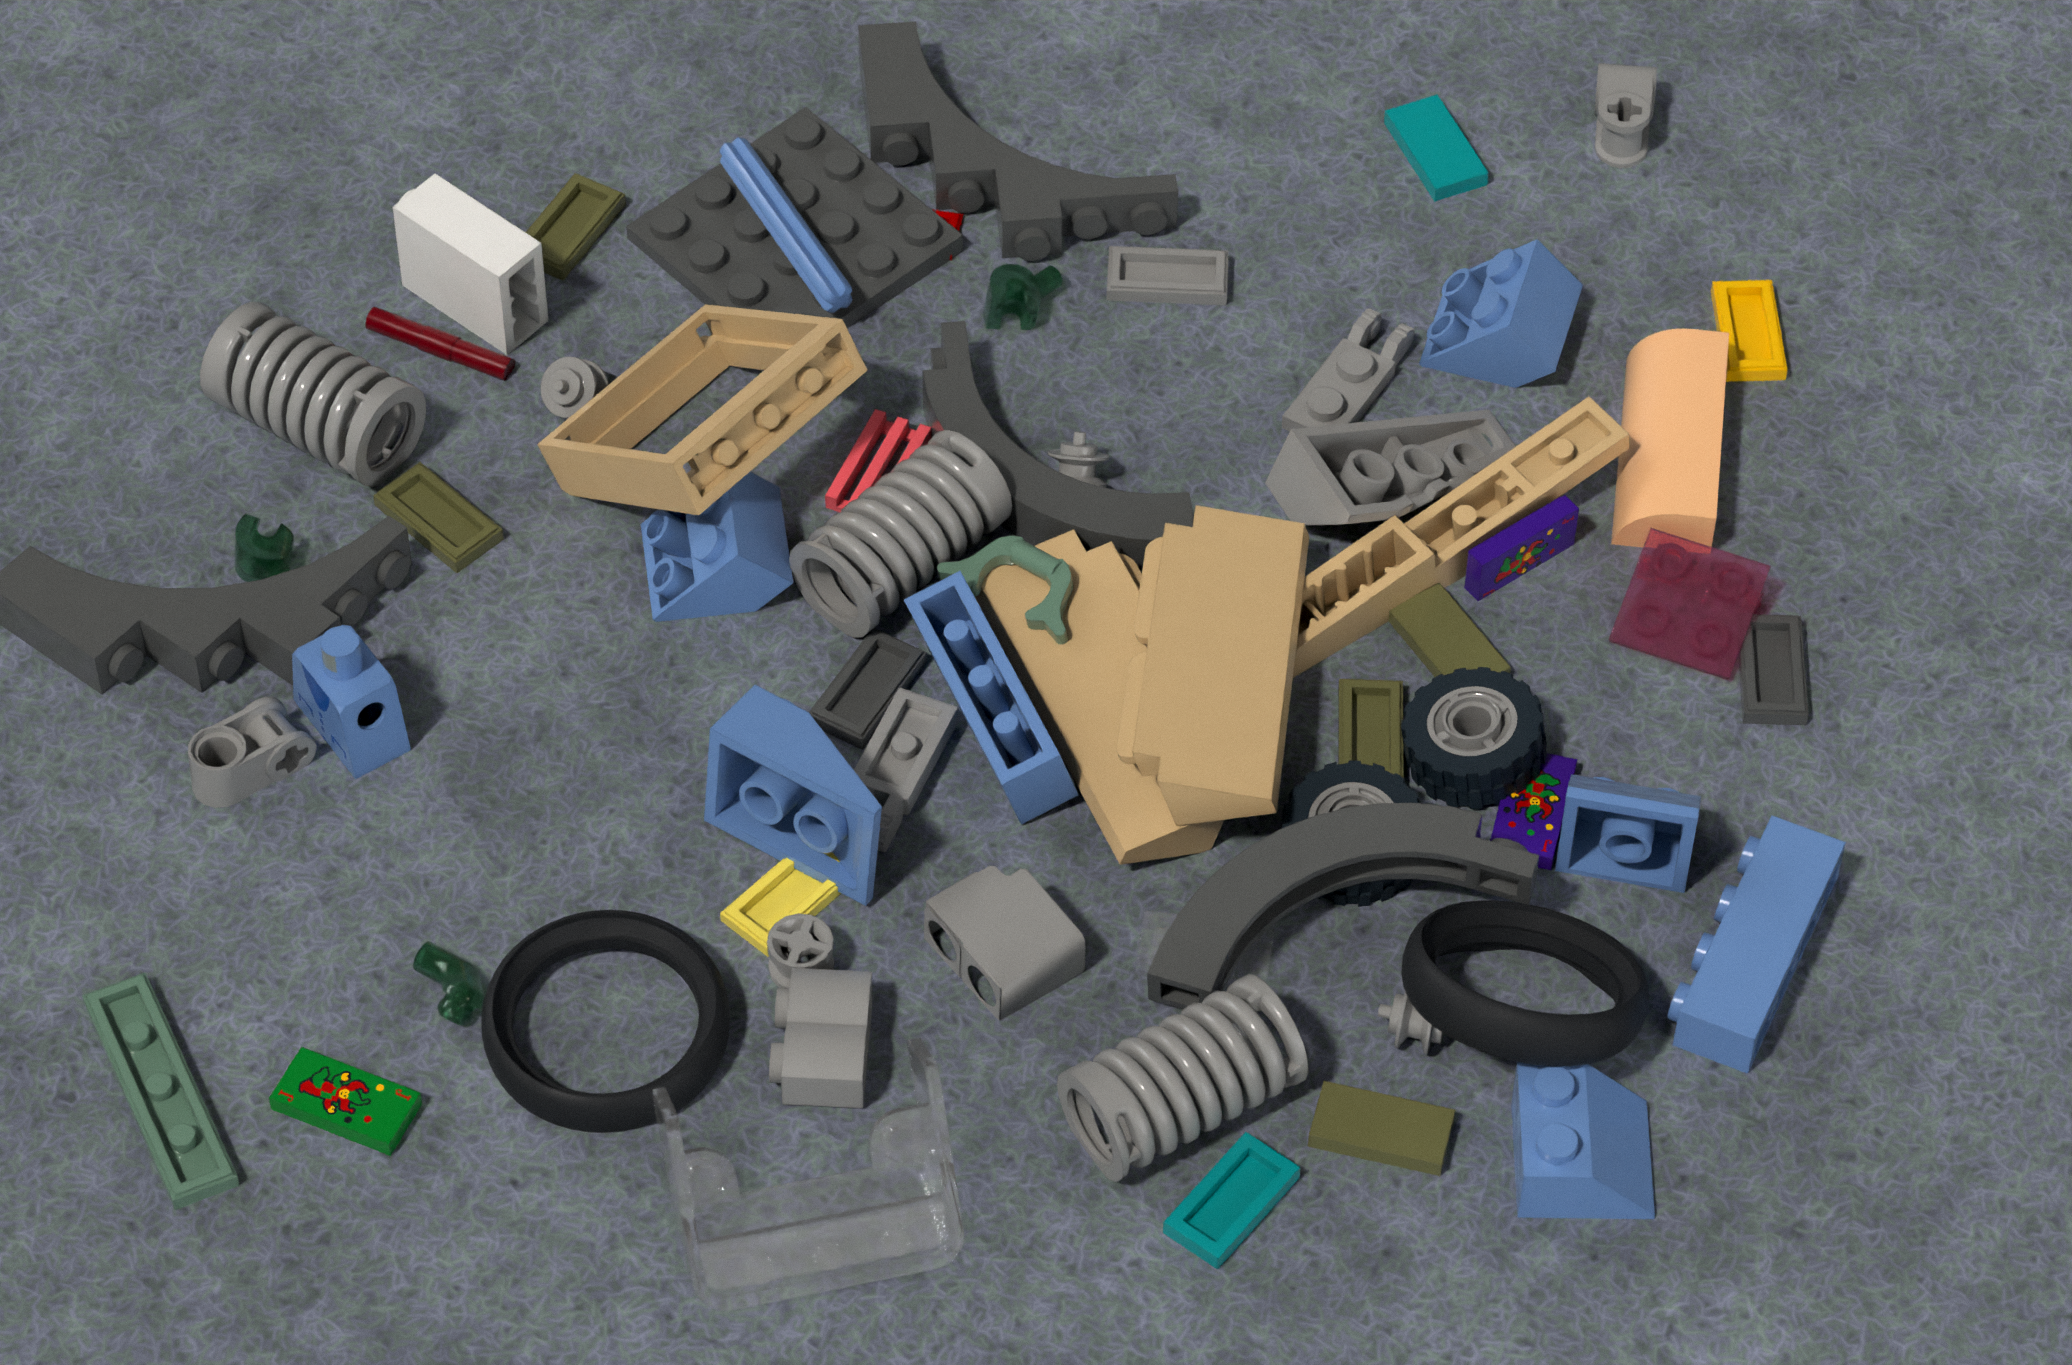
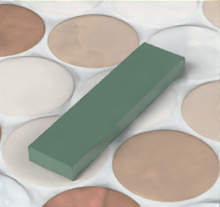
(160, 1091)

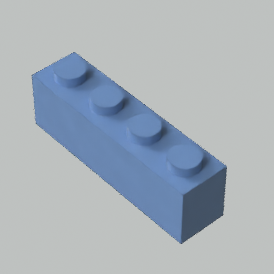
(991, 697)
(1756, 944)

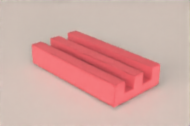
(861, 450)

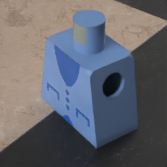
(333, 684)

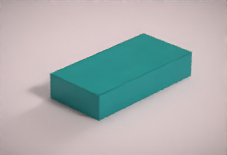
(1436, 148)
(1231, 1200)

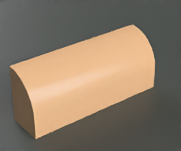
(1674, 437)

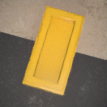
(1755, 339)

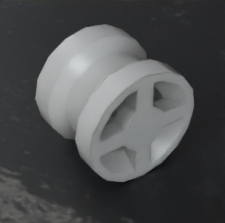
(795, 938)

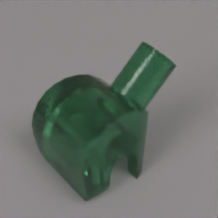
(1018, 292)
(259, 555)

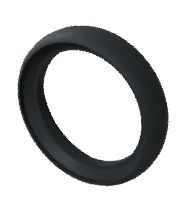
(602, 931)
(1511, 1030)

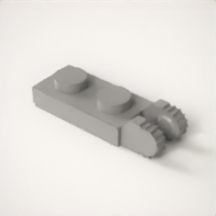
(1349, 376)
(904, 755)

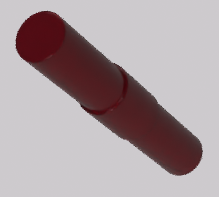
(439, 343)

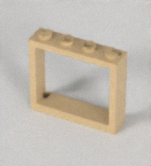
(804, 369)

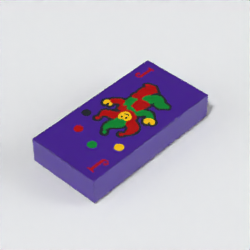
(1521, 547)
(1537, 812)

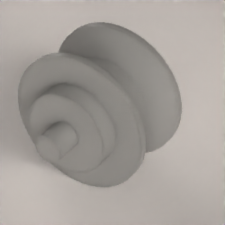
(571, 384)
(1079, 459)
(1407, 1022)

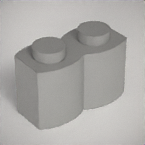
(824, 1037)

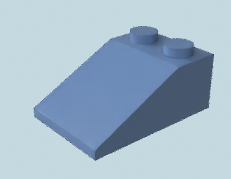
(792, 793)

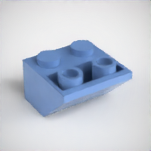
(1504, 318)
(719, 560)

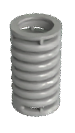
(312, 393)
(900, 533)
(1182, 1076)

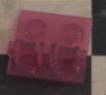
(1690, 603)

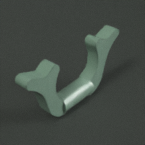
(1015, 550)

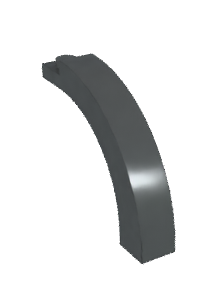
(1041, 497)
(1319, 858)

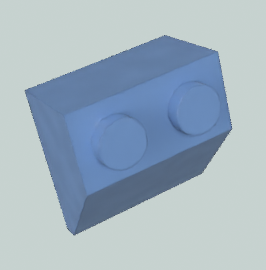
(1627, 833)
(1579, 1145)

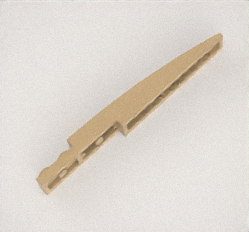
(1401, 559)

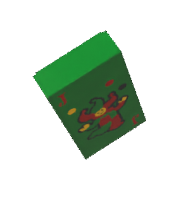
(345, 1101)

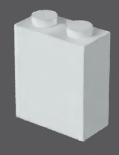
(471, 263)

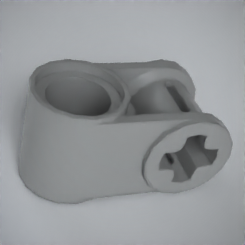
(1623, 113)
(246, 753)

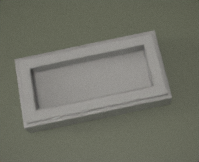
(1167, 275)

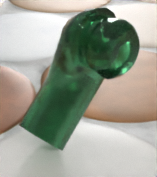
(458, 980)

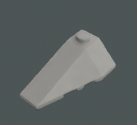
(1381, 465)

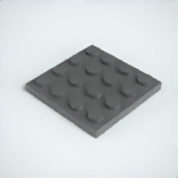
(856, 210)

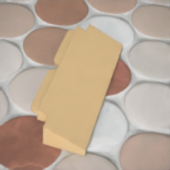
(1218, 663)
(1082, 691)

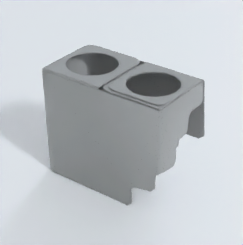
(1008, 934)

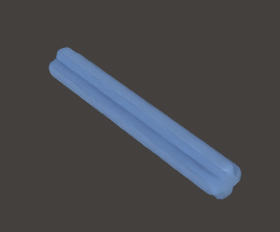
(786, 225)

